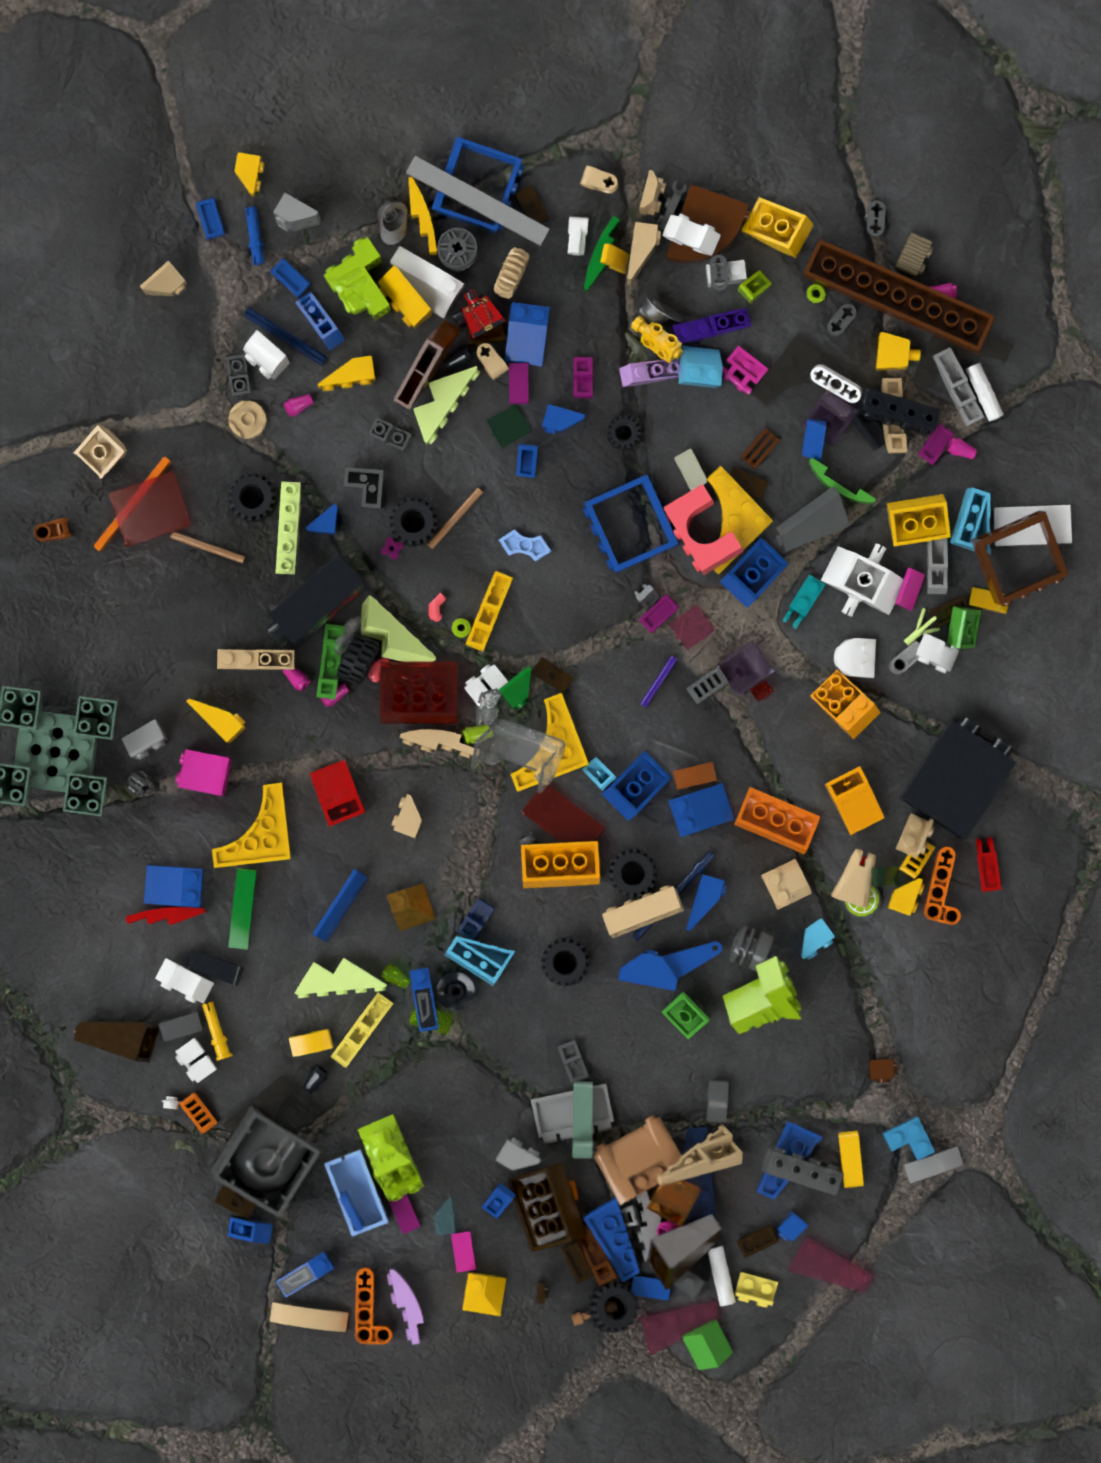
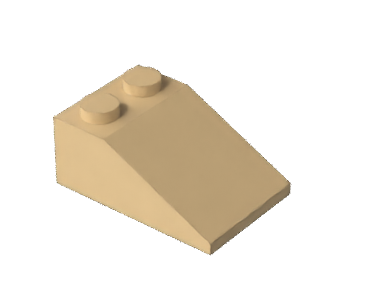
(643, 245)

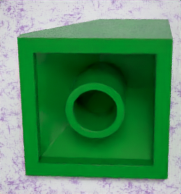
(517, 689)

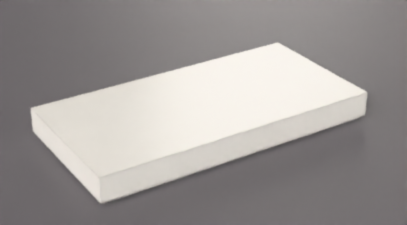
(1058, 516)

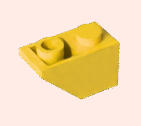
(248, 170)
(904, 897)

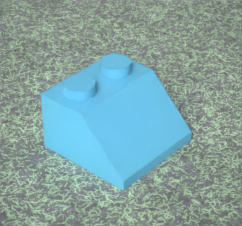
(700, 367)

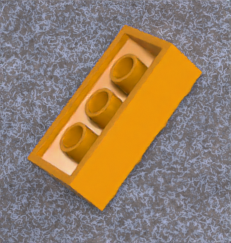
(560, 864)

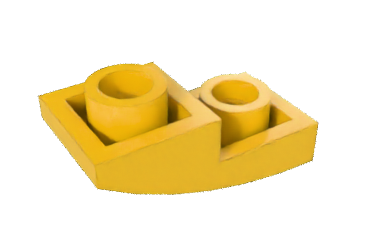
(615, 258)
(311, 1042)

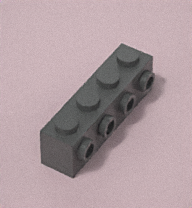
(801, 1171)

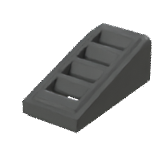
(718, 672)

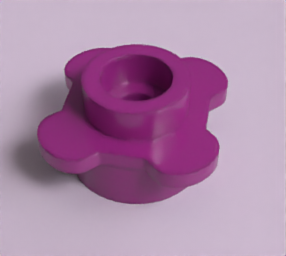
(392, 553)

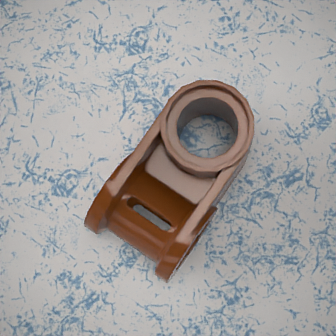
(54, 530)

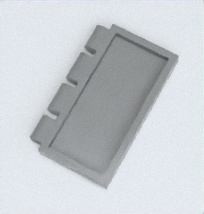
(555, 1114)

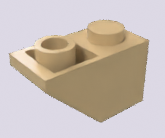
(409, 818)

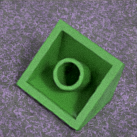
(963, 627)
(685, 1015)
(708, 1345)

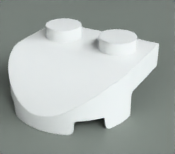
(856, 657)

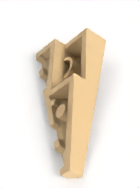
(711, 1155)

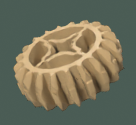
(511, 273)

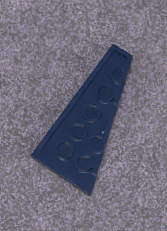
(704, 1203)

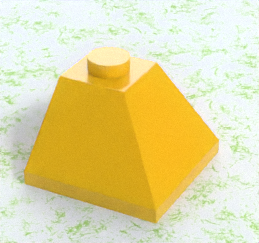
(484, 1293)

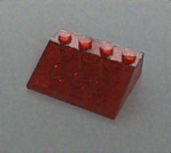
(418, 693)

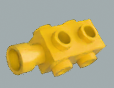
(658, 340)

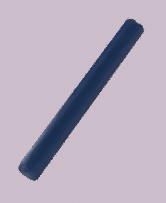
(285, 336)

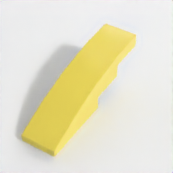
(361, 1030)

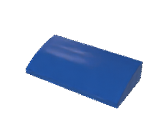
(340, 905)

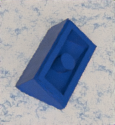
(814, 439)

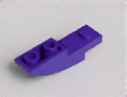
(712, 326)

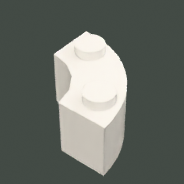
(699, 237)
(937, 653)
(183, 980)

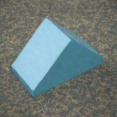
(599, 773)

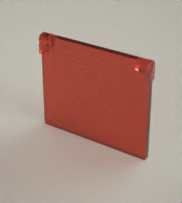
(149, 509)

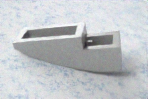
(937, 566)
(933, 1164)

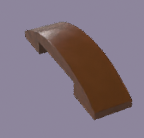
(595, 1255)

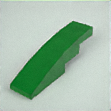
(595, 267)
(242, 908)

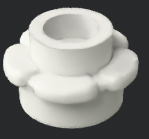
(171, 1103)

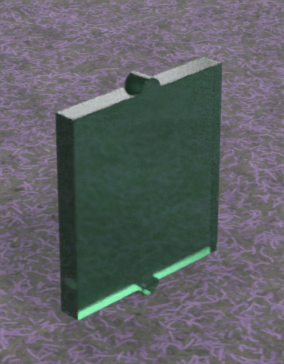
(508, 426)

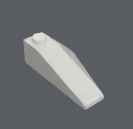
(431, 283)

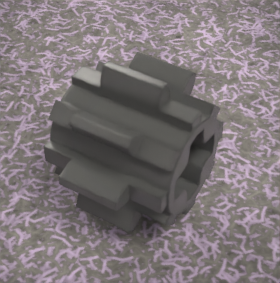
(139, 783)

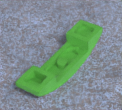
(819, 470)
(330, 662)

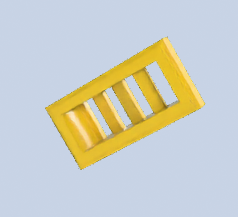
(909, 872)

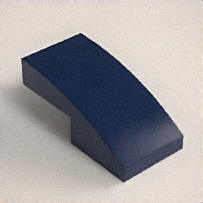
(475, 919)

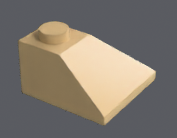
(164, 282)

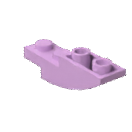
(405, 1297)

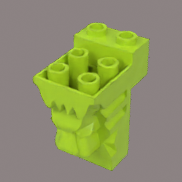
(355, 284)
(764, 998)
(390, 1158)

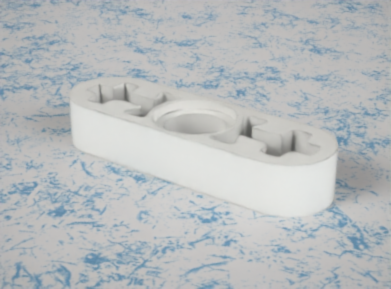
(834, 375)

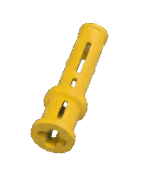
(219, 1041)

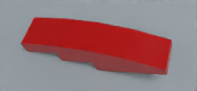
(172, 914)

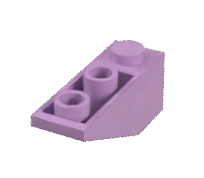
(649, 372)

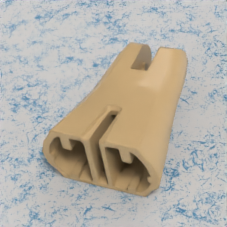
(856, 880)

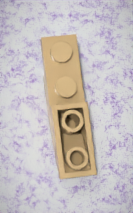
(255, 659)
(430, 739)

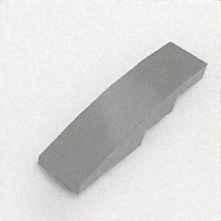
(958, 387)

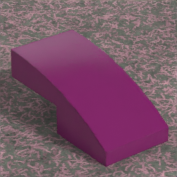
(583, 377)
(518, 383)

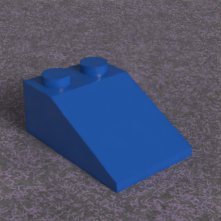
(527, 334)
(754, 572)
(636, 785)
(701, 810)
(174, 886)

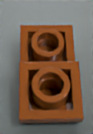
(694, 775)

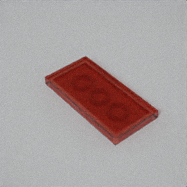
(561, 817)

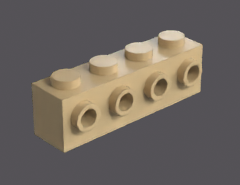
(642, 911)

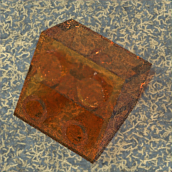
(674, 1200)

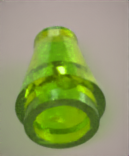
(395, 976)

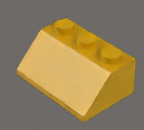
(404, 298)
(918, 520)

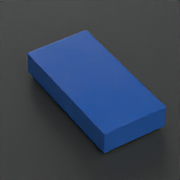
(210, 218)
(290, 278)
(351, 1210)
(649, 1288)

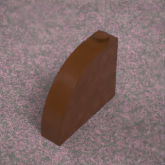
(714, 210)
(426, 364)

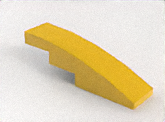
(420, 211)
(489, 611)

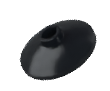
(445, 994)

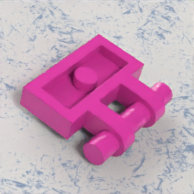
(745, 364)

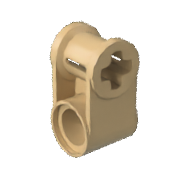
(595, 179)
(494, 363)

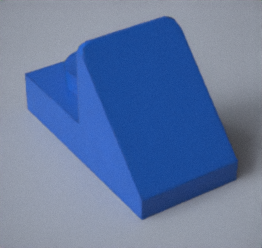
(498, 1200)

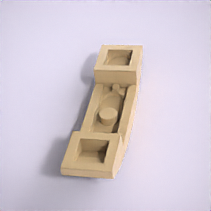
(893, 435)
(309, 1317)

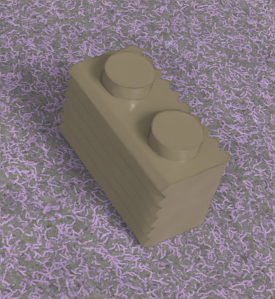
(913, 255)

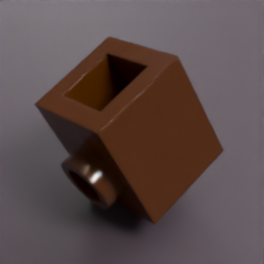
(882, 1069)

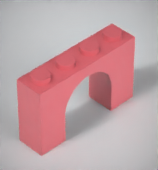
(706, 556)

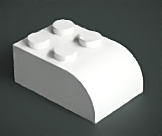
(265, 355)

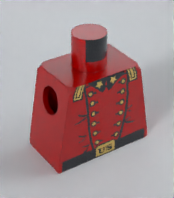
(480, 314)

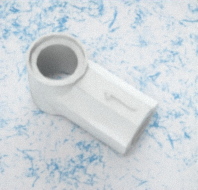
(577, 231)

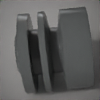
(462, 259)
(750, 947)

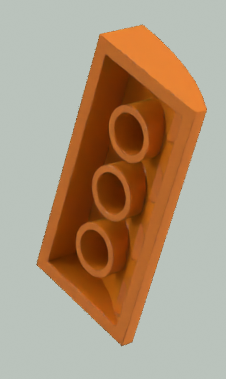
(777, 820)

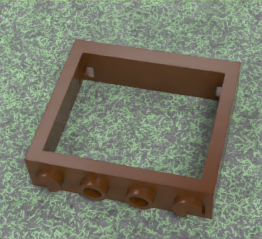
(979, 545)

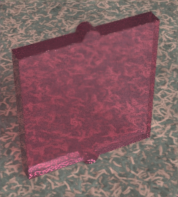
(691, 627)

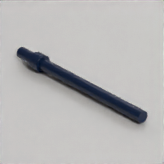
(699, 867)

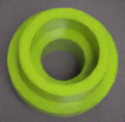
(816, 287)
(461, 634)

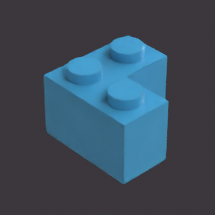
(910, 1133)

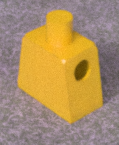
(894, 352)

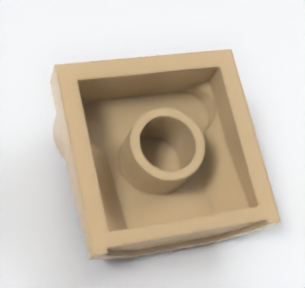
(653, 188)
(101, 450)
(786, 884)

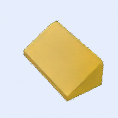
(982, 599)

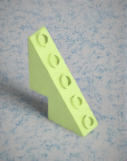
(445, 394)
(288, 527)
(396, 639)
(345, 978)

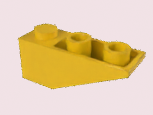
(354, 371)

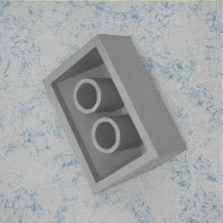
(294, 214)

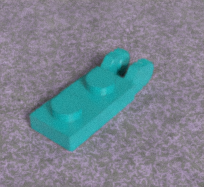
(804, 599)

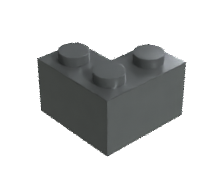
(369, 481)

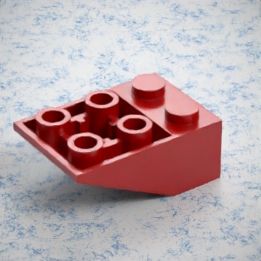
(337, 793)

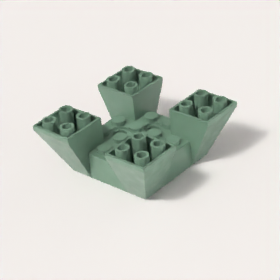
(81, 732)

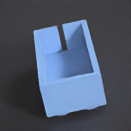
(355, 1176)

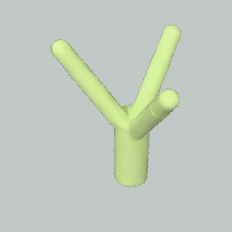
(920, 631)

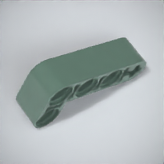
(582, 1119)

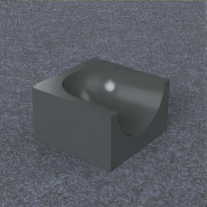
(264, 1162)

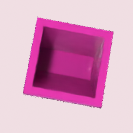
(204, 772)

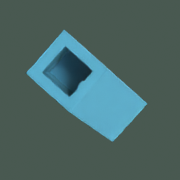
(815, 937)

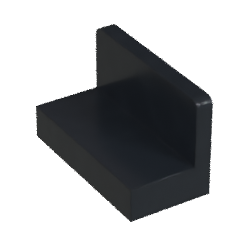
(870, 431)

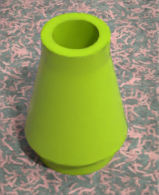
(471, 734)

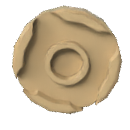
(247, 419)

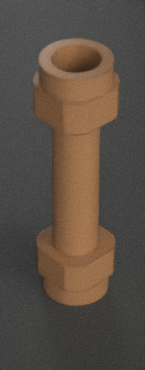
(578, 1318)

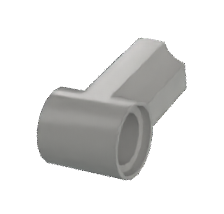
(907, 657)

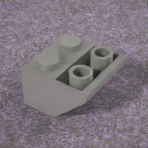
(145, 739)
(515, 1156)

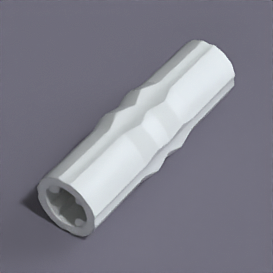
(984, 392)
(721, 1276)

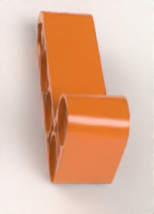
(943, 885)
(369, 1306)

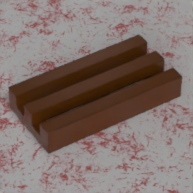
(770, 436)

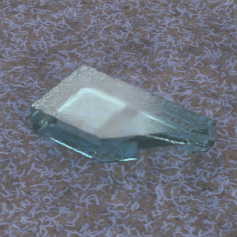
(445, 1219)

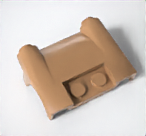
(637, 1159)

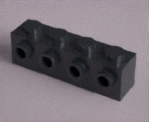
(898, 412)

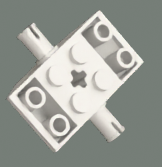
(844, 575)

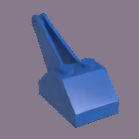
(665, 970)

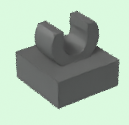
(647, 596)

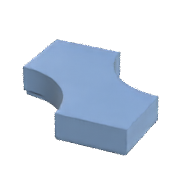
(533, 547)

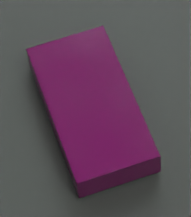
(935, 444)
(658, 613)
(405, 1214)

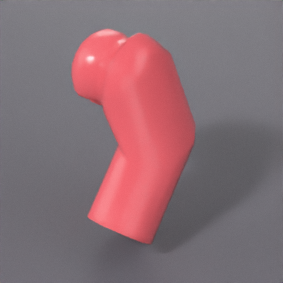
(434, 607)
(374, 671)

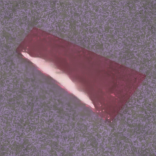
(823, 1264)
(669, 1327)

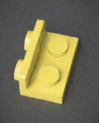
(756, 1289)

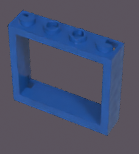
(450, 168)
(604, 544)

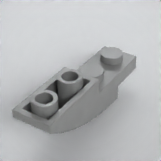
(653, 1220)

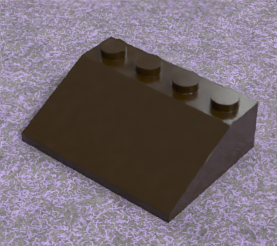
(547, 1207)

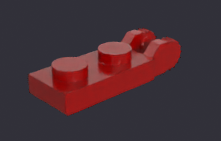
(988, 867)

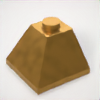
(411, 907)

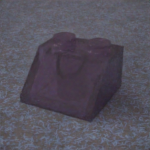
(835, 412)
(745, 668)

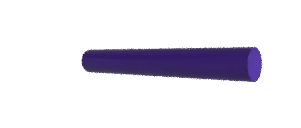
(658, 682)

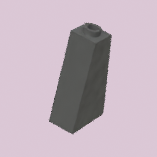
(813, 521)

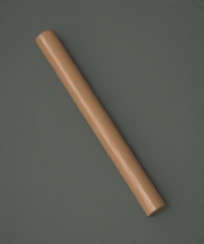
(454, 519)
(207, 547)

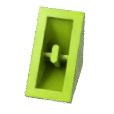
(754, 286)

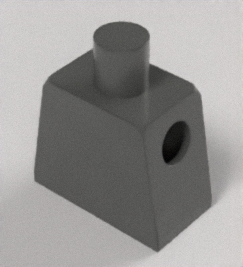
(691, 1284)

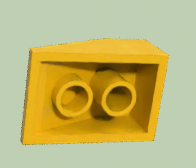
(778, 227)
(223, 722)

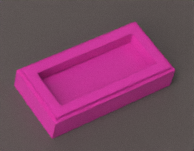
(910, 589)
(463, 1251)

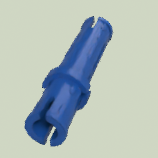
(254, 236)

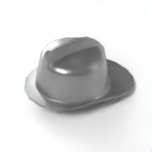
(392, 222)
(658, 312)

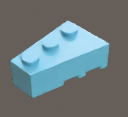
(972, 519)
(479, 958)

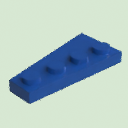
(792, 1140)
(610, 1231)

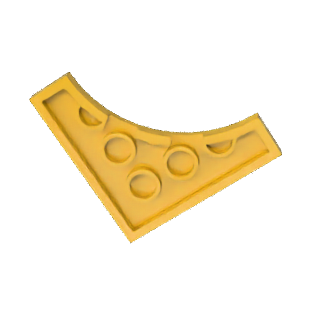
(739, 511)
(561, 727)
(266, 838)

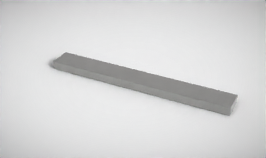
(477, 201)

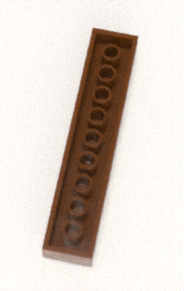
(899, 296)

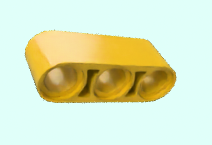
(850, 1159)

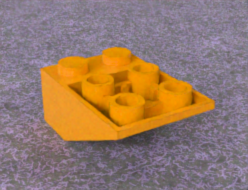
(845, 704)
(854, 800)

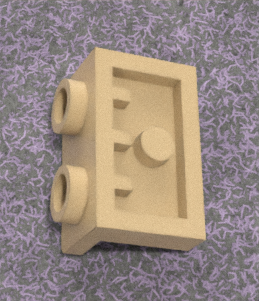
(914, 835)

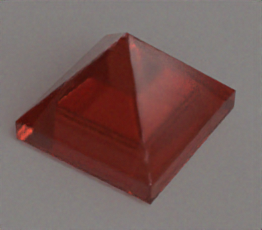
(761, 691)

